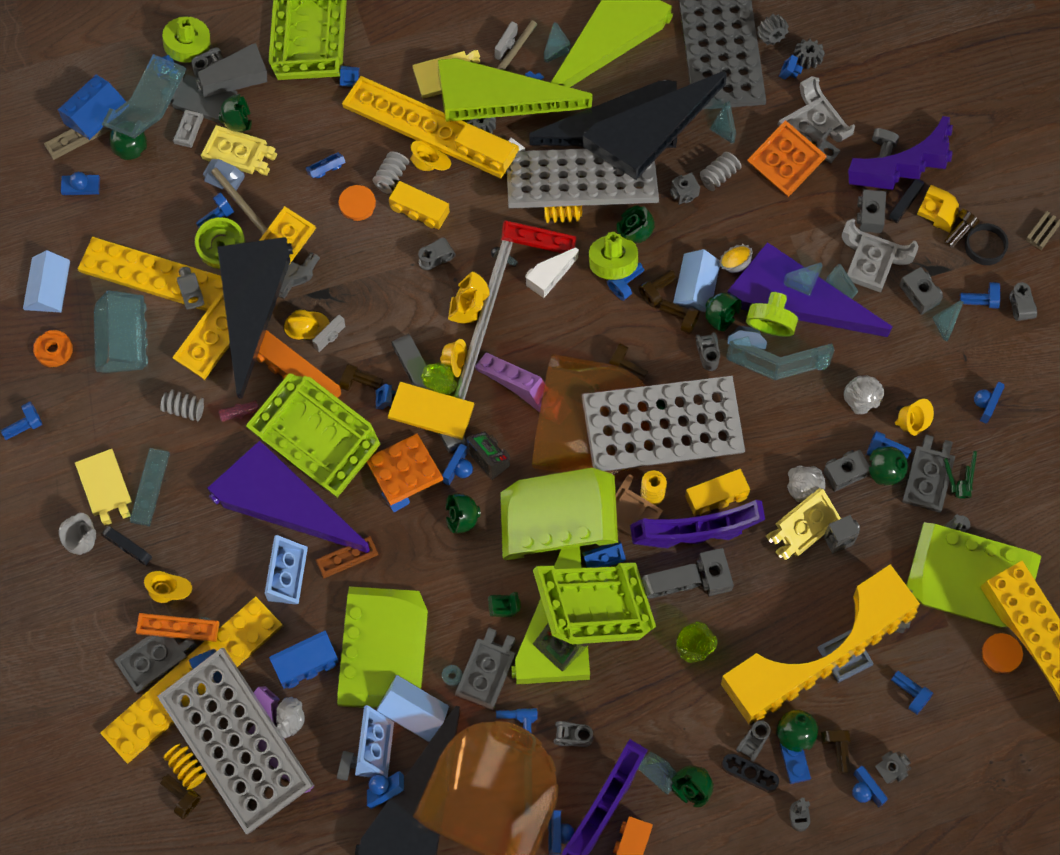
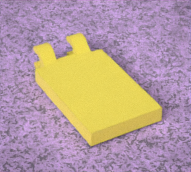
(427, 72)
(239, 150)
(104, 485)
(804, 524)

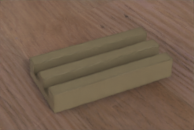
(1052, 219)

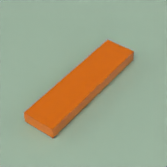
(177, 627)

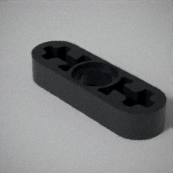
(906, 200)
(126, 545)
(766, 773)

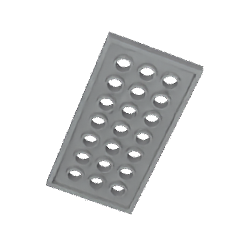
(573, 183)
(659, 454)
(205, 750)

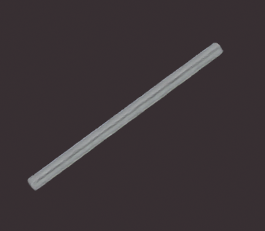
(483, 320)

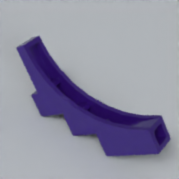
(887, 170)
(695, 530)
(607, 800)

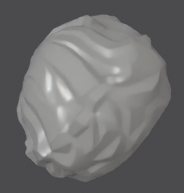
(863, 394)
(804, 482)
(77, 534)
(289, 717)

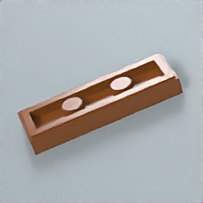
(344, 558)

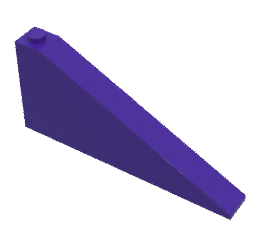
(823, 306)
(271, 492)

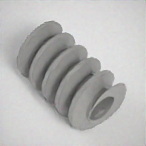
(719, 169)
(390, 171)
(182, 406)

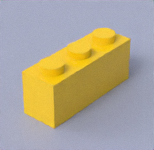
(485, 148)
(419, 205)
(717, 493)

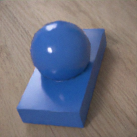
(80, 184)
(988, 400)
(458, 466)
(384, 788)
(867, 788)
(558, 833)

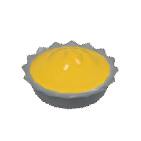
(736, 258)

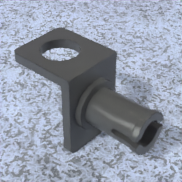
(820, 138)
(189, 288)

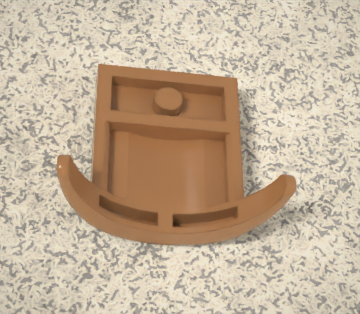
(632, 507)

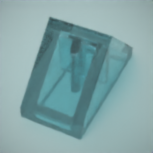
(557, 44)
(803, 279)

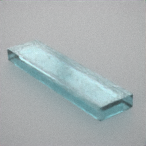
(149, 487)

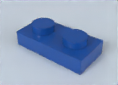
(330, 163)
(604, 555)
(795, 765)

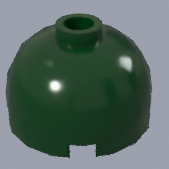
(234, 114)
(127, 147)
(636, 224)
(721, 310)
(888, 465)
(462, 512)
(797, 730)
(693, 784)

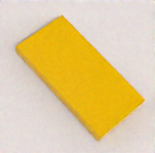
(431, 410)

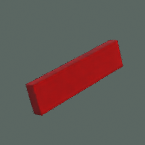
(537, 237)

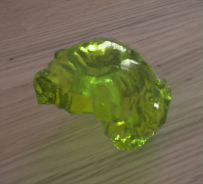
(439, 378)
(695, 642)

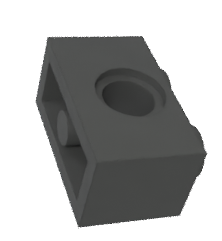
(872, 201)
(921, 300)
(838, 477)
(841, 534)
(715, 560)

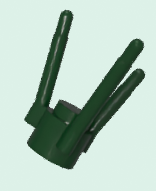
(963, 488)

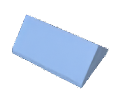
(696, 280)
(46, 282)
(285, 571)
(413, 708)
(374, 744)

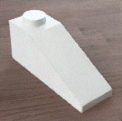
(549, 272)

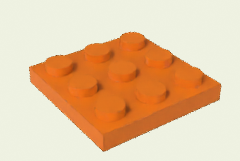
(786, 158)
(404, 469)

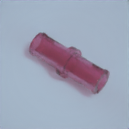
(239, 410)

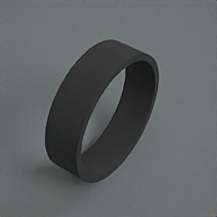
(989, 227)

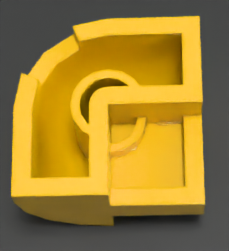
(940, 208)
(469, 299)

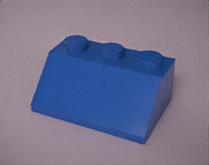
(89, 106)
(304, 660)

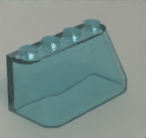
(120, 332)

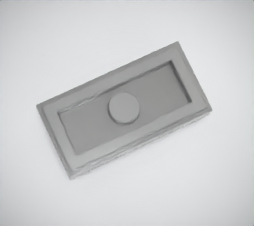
(506, 41)
(188, 128)
(329, 333)

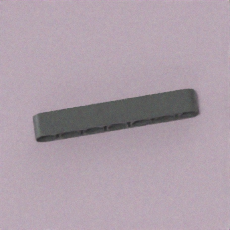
(413, 366)

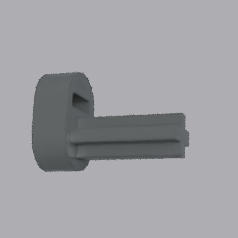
(886, 139)
(957, 523)
(347, 762)
(797, 810)

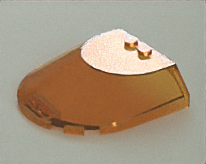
(561, 428)
(491, 790)

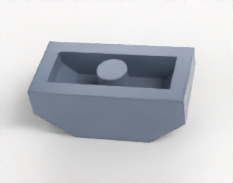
(229, 171)
(754, 335)

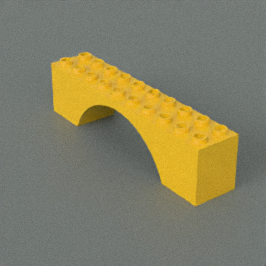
(1029, 615)
(764, 684)

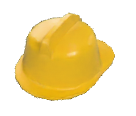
(428, 158)
(305, 324)
(454, 356)
(915, 417)
(166, 587)

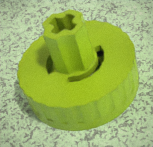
(187, 31)
(209, 230)
(613, 248)
(772, 317)

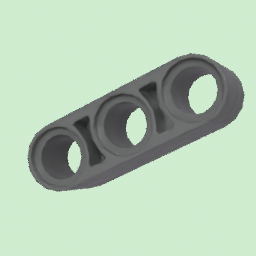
(671, 581)

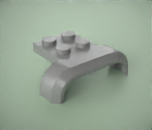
(817, 113)
(874, 256)

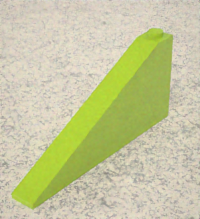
(609, 34)
(488, 92)
(530, 663)

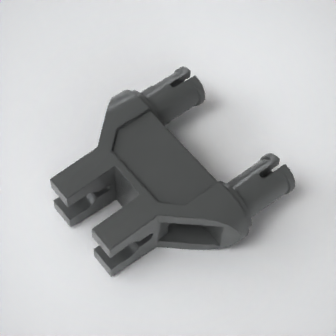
(298, 274)

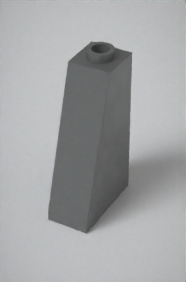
(233, 72)

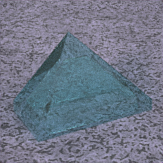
(724, 124)
(840, 280)
(946, 319)
(658, 771)

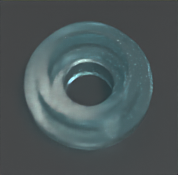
(451, 669)

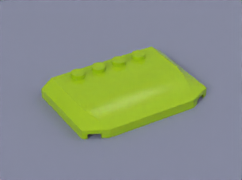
(307, 38)
(315, 432)
(558, 512)
(953, 567)
(595, 603)
(380, 641)

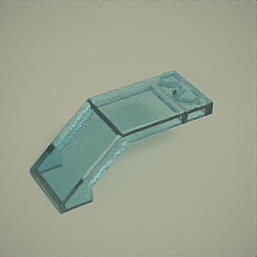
(148, 99)
(774, 367)

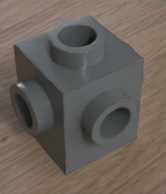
(684, 188)
(887, 769)

